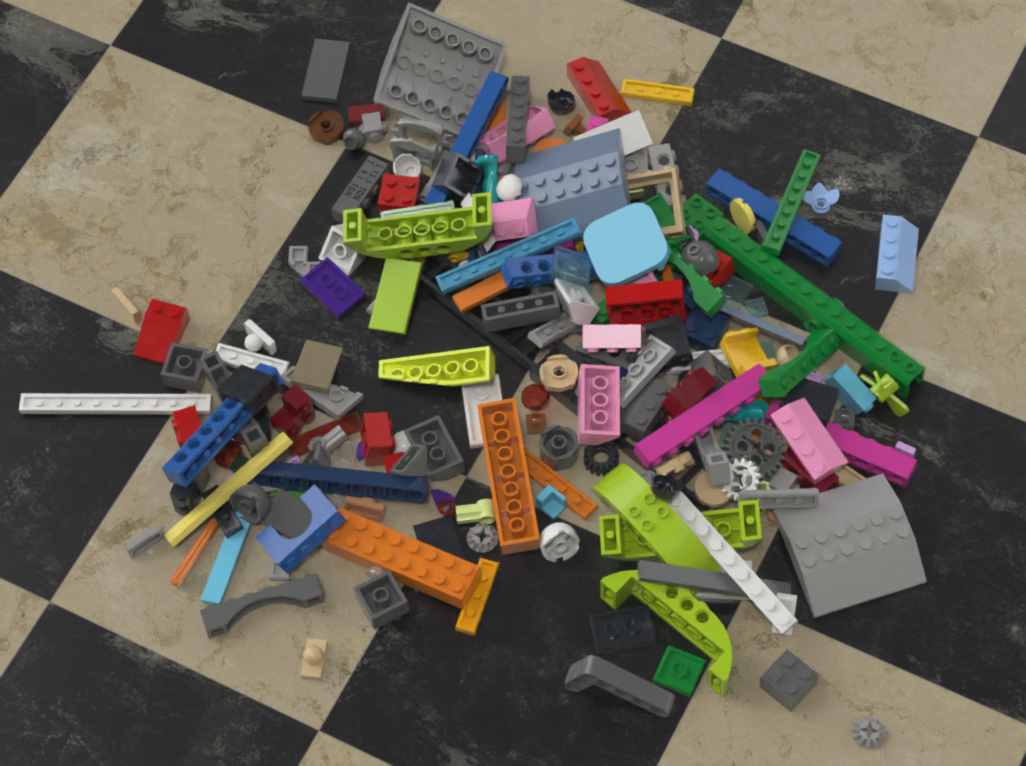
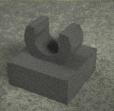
(845, 418)

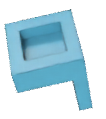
(551, 502)

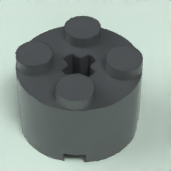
(559, 447)

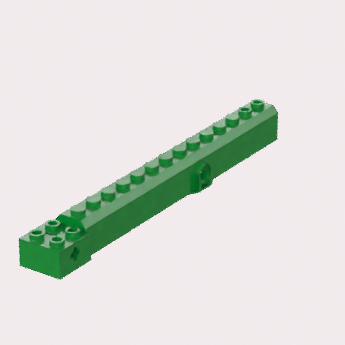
(802, 297)

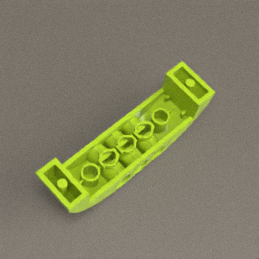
(420, 232)
(653, 520)
(737, 526)
(683, 613)

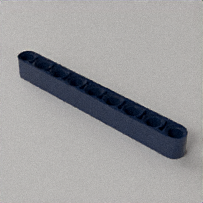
(343, 481)

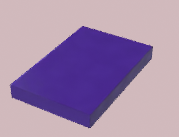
(333, 287)

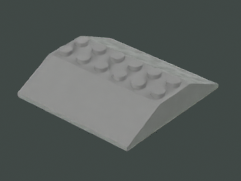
(436, 68)
(851, 546)

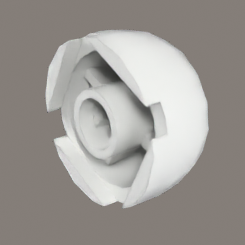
(559, 541)

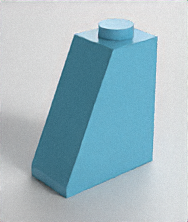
(851, 389)

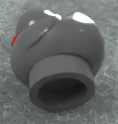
(353, 138)

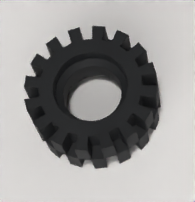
(601, 467)

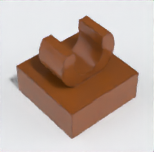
(575, 126)
(535, 423)

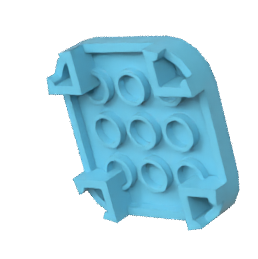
(626, 244)

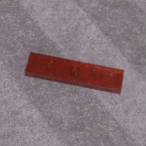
(350, 425)

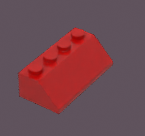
(596, 89)
(645, 302)

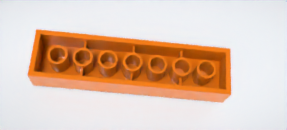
(509, 476)
(406, 558)

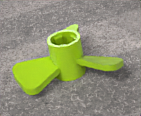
(883, 391)

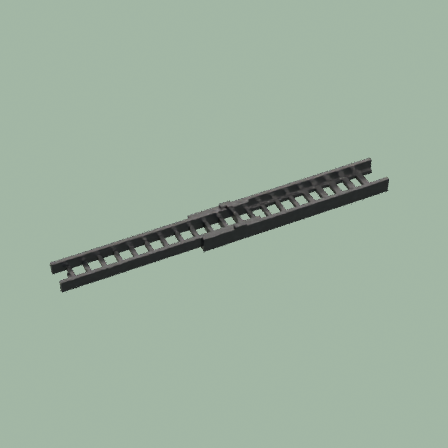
(566, 398)

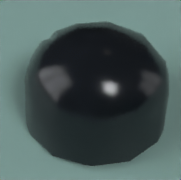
(560, 101)
(666, 487)

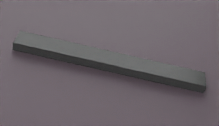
(699, 579)

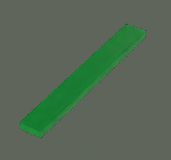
(790, 202)

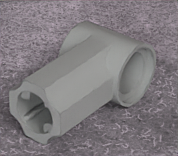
(330, 440)

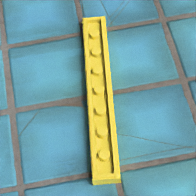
(223, 493)

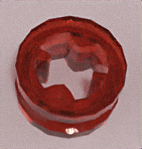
(450, 510)

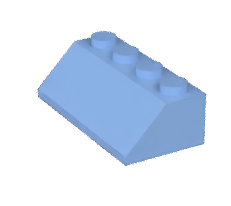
(896, 255)

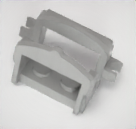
(426, 155)

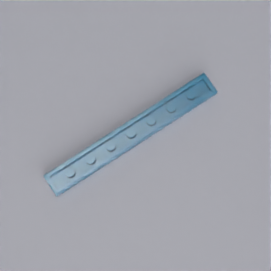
(493, 262)

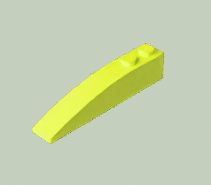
(442, 368)

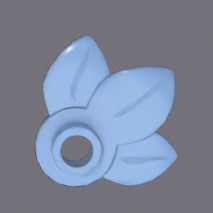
(822, 197)

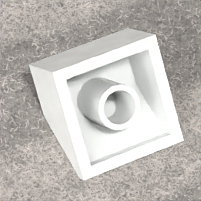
(341, 255)
(576, 302)

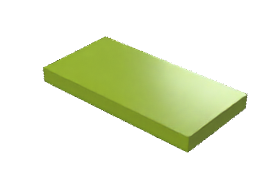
(395, 296)

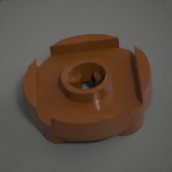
(329, 135)

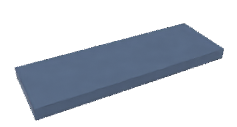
(764, 327)

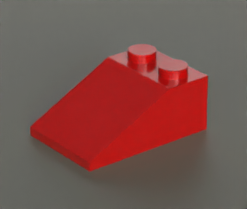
(160, 327)

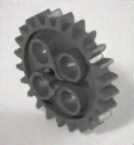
(766, 438)

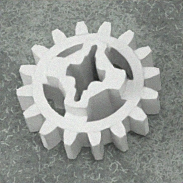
(747, 476)

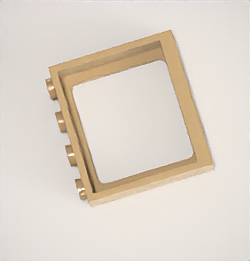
(666, 175)

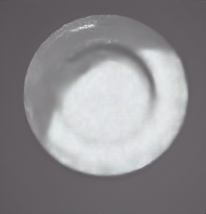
(373, 571)

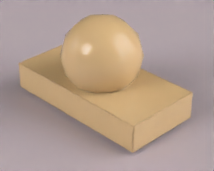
(313, 659)

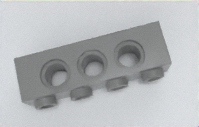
(661, 155)

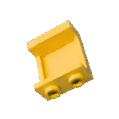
(744, 351)

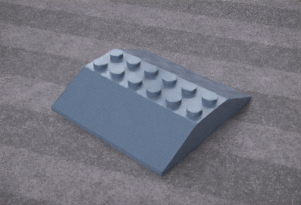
(576, 180)

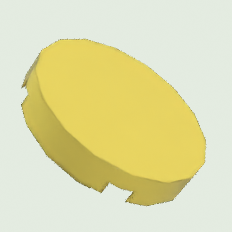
(742, 215)

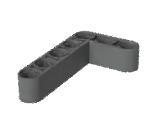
(619, 682)

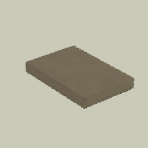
(316, 366)

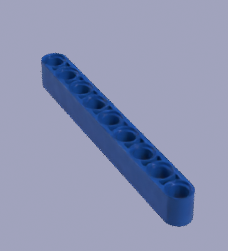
(475, 124)

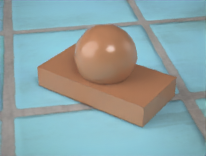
(365, 507)

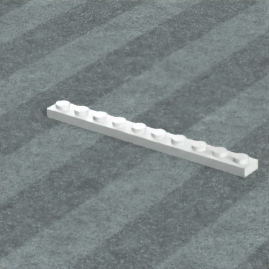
(112, 403)
(733, 564)

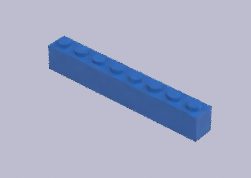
(802, 234)

